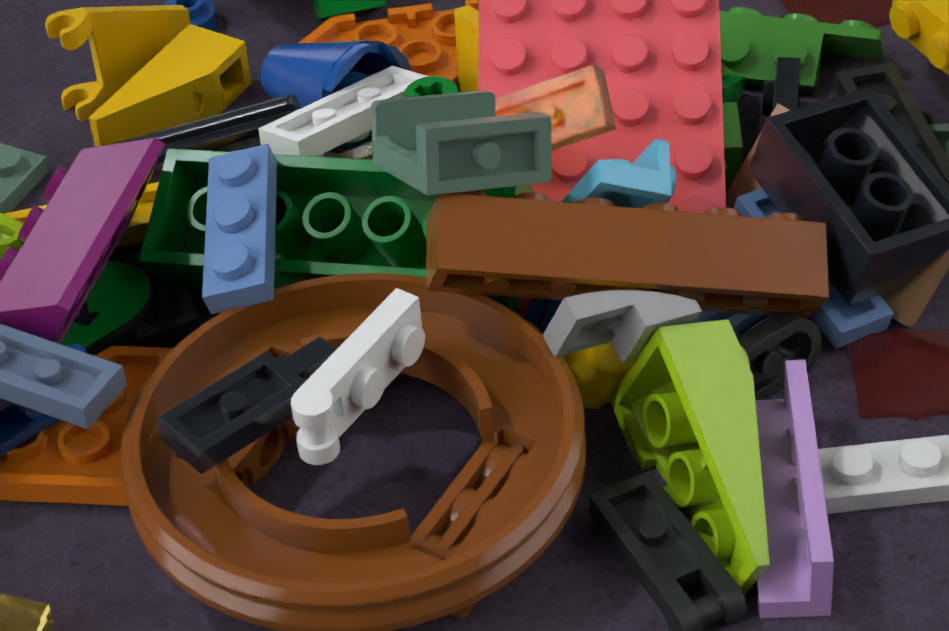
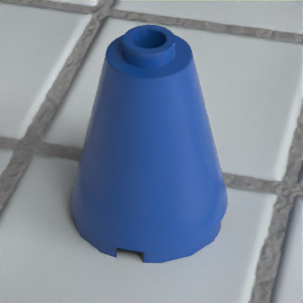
(324, 68)

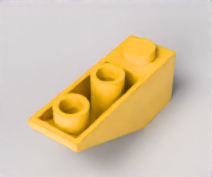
(183, 83)

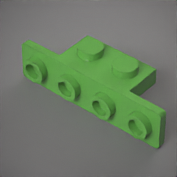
(755, 41)

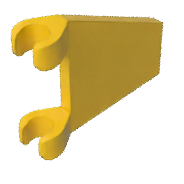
(120, 45)

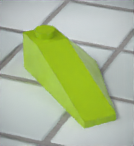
(695, 420)

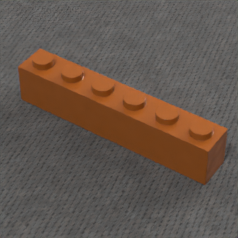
(570, 249)

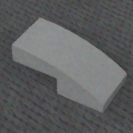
(616, 317)

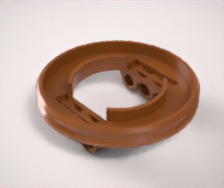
(368, 570)

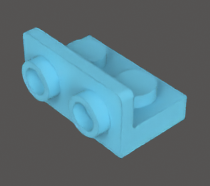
(627, 183)

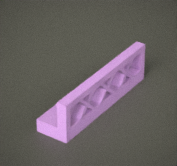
(795, 505)

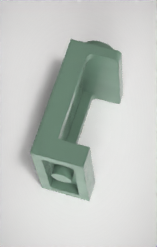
(459, 143)

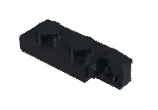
(239, 406)

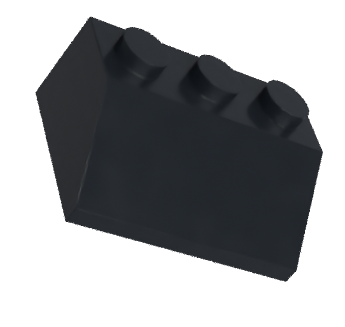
(864, 179)

